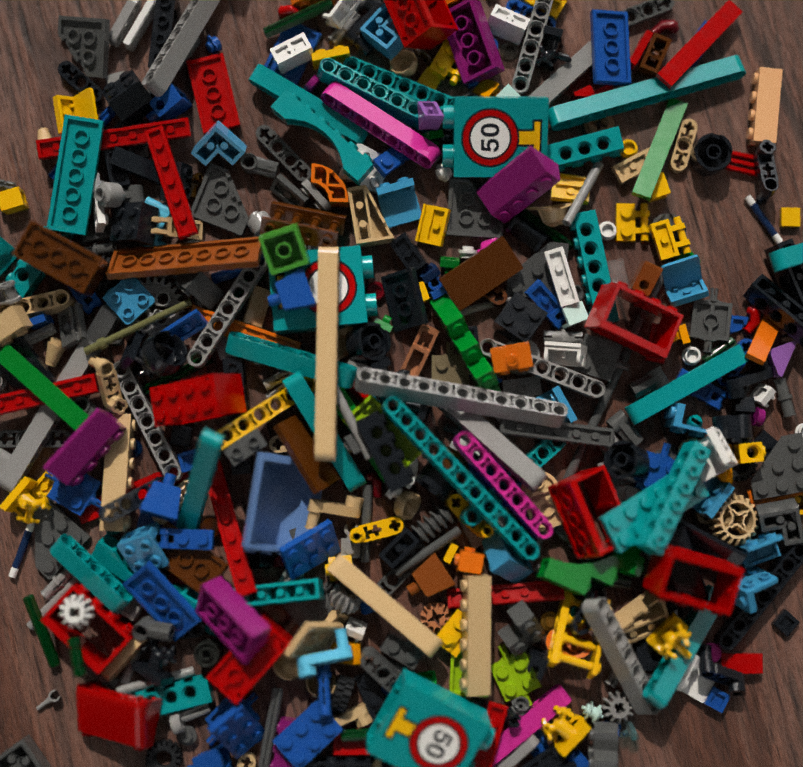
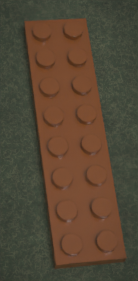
(185, 258)

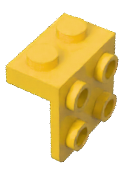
(80, 105)

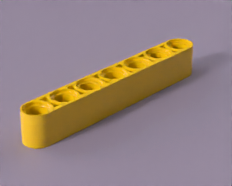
(266, 412)

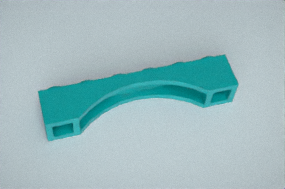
(294, 112)
(112, 559)

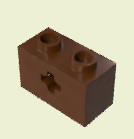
(653, 56)

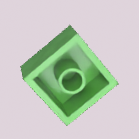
(284, 249)

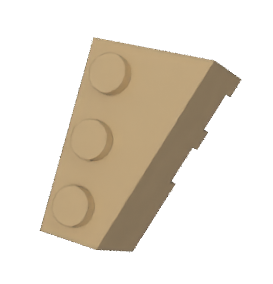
(368, 222)
(642, 616)

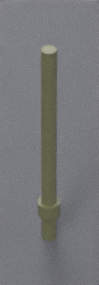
(103, 342)

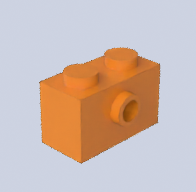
(511, 358)
(469, 560)

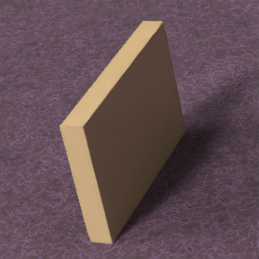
(313, 638)

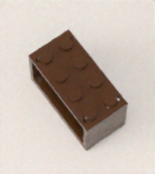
(61, 258)

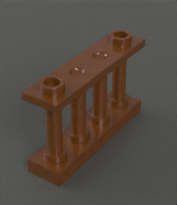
(316, 226)

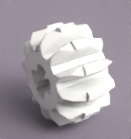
(69, 608)

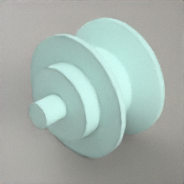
(592, 711)

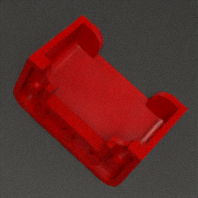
(116, 715)

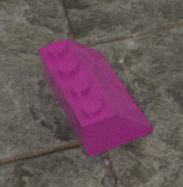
(474, 43)
(519, 184)
(85, 447)
(232, 619)

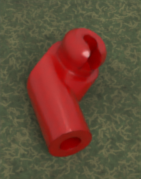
(287, 10)
(754, 319)

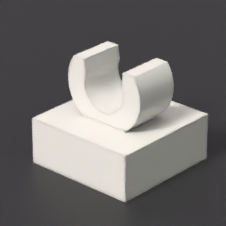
(763, 394)
(356, 628)

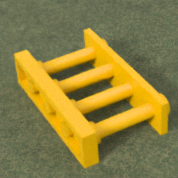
(560, 637)

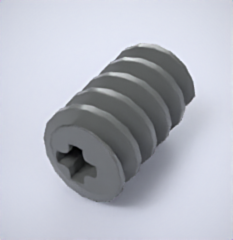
(432, 524)

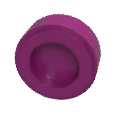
(312, 84)
(758, 417)

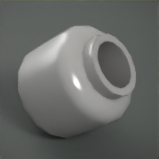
(110, 194)
(254, 222)

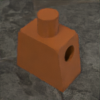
(648, 274)
(430, 577)

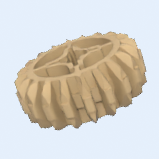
(743, 523)

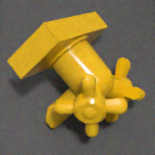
(21, 497)
(669, 636)
(570, 734)

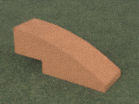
(420, 349)

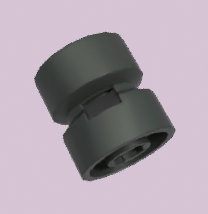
(208, 652)

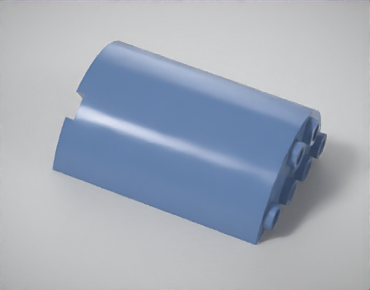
(275, 504)

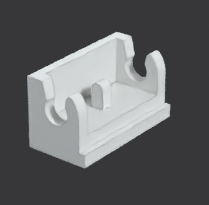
(341, 13)
(508, 24)
(292, 53)
(565, 353)

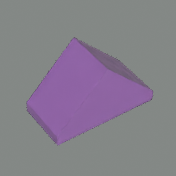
(429, 115)
(780, 356)

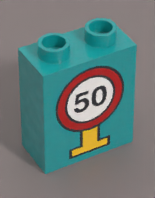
(492, 132)
(353, 302)
(428, 726)

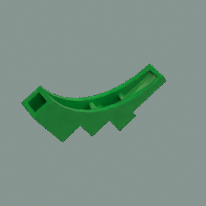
(465, 343)
(603, 571)

